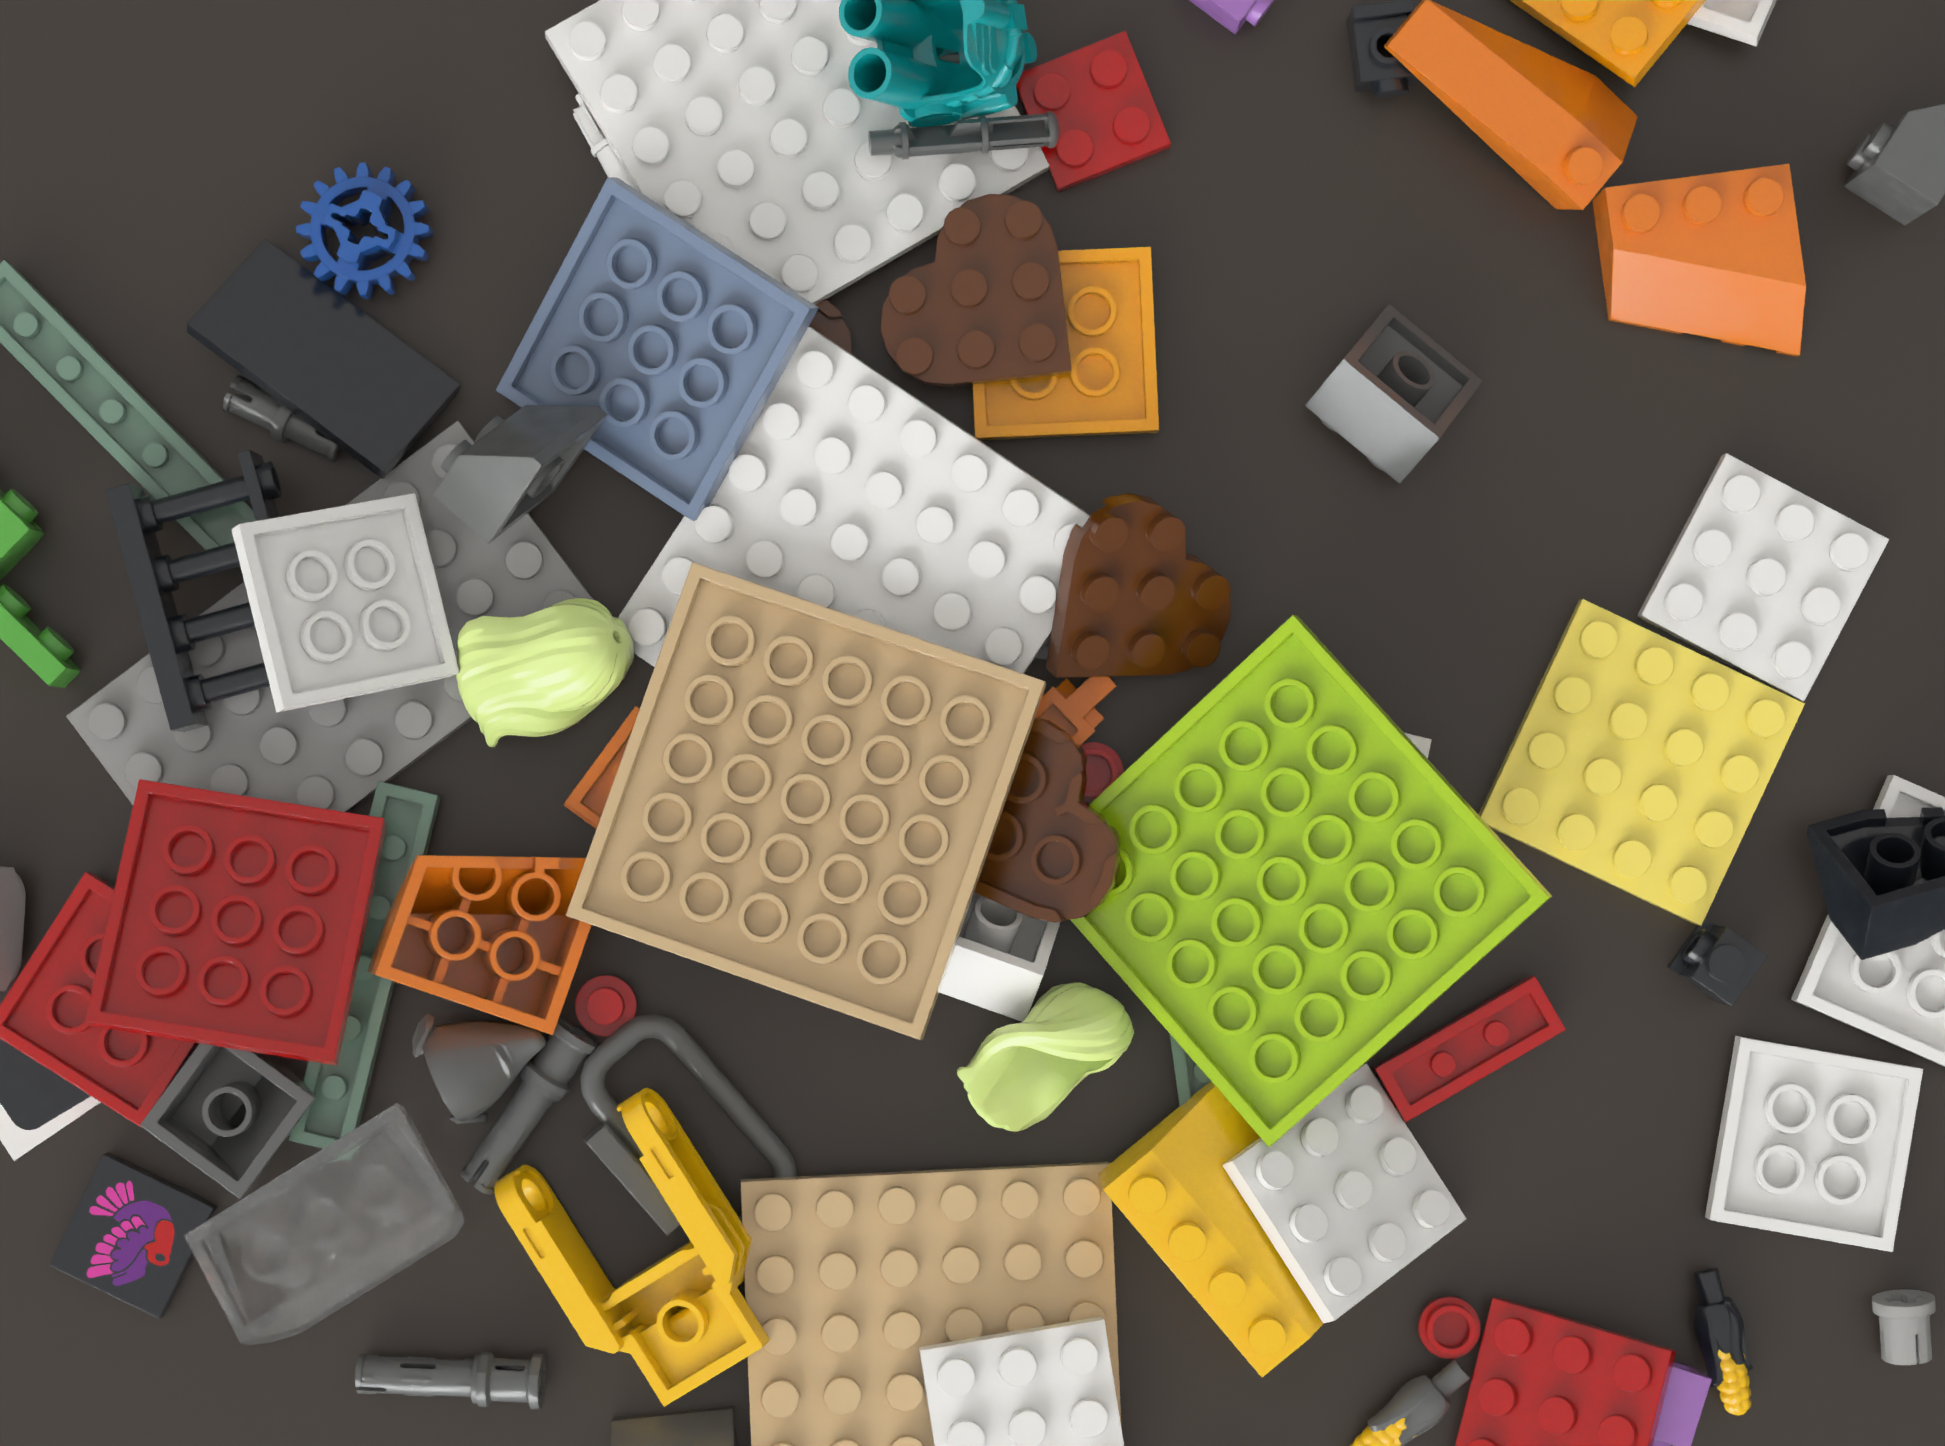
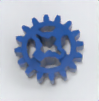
(357, 254)

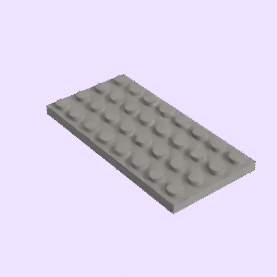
(338, 748)

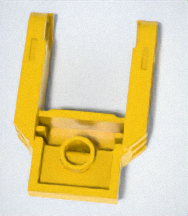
(679, 1314)

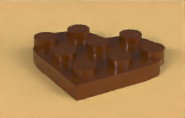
(986, 302)
(1135, 597)
(1050, 847)

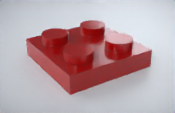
(1100, 108)

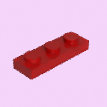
(1469, 1048)

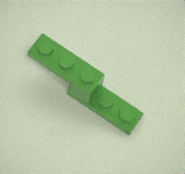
(43, 650)

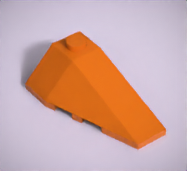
(1528, 106)

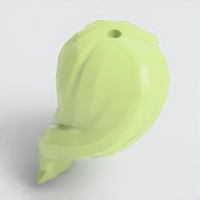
(541, 668)
(1036, 1063)

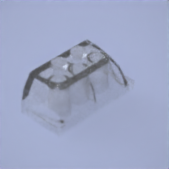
(327, 1230)

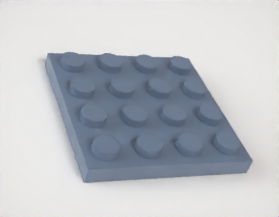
(664, 340)

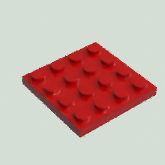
(237, 922)

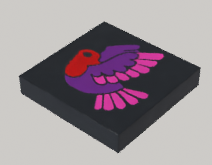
(131, 1235)

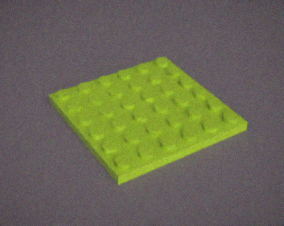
(1296, 881)

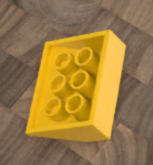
(1206, 1233)

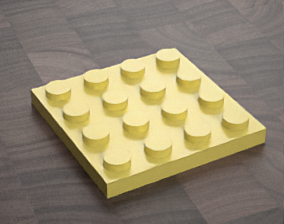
(1640, 762)

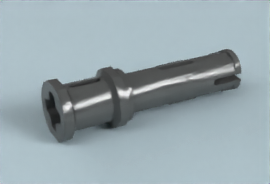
(543, 1082)
(480, 1378)

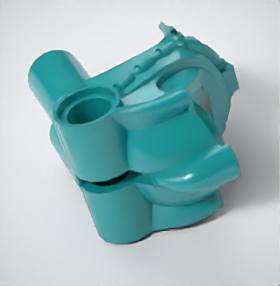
(916, 33)

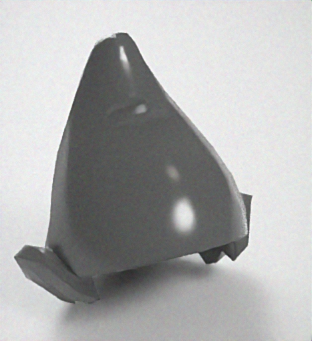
(474, 1061)

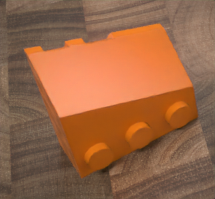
(1706, 257)
(486, 934)

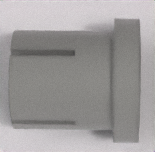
(1905, 1325)

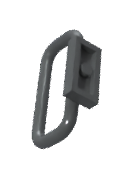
(614, 1143)

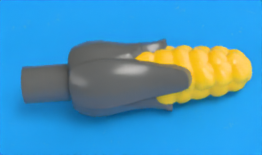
(1413, 1408)

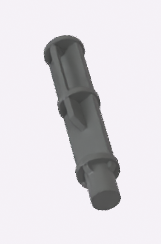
(967, 136)

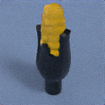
(1722, 1342)

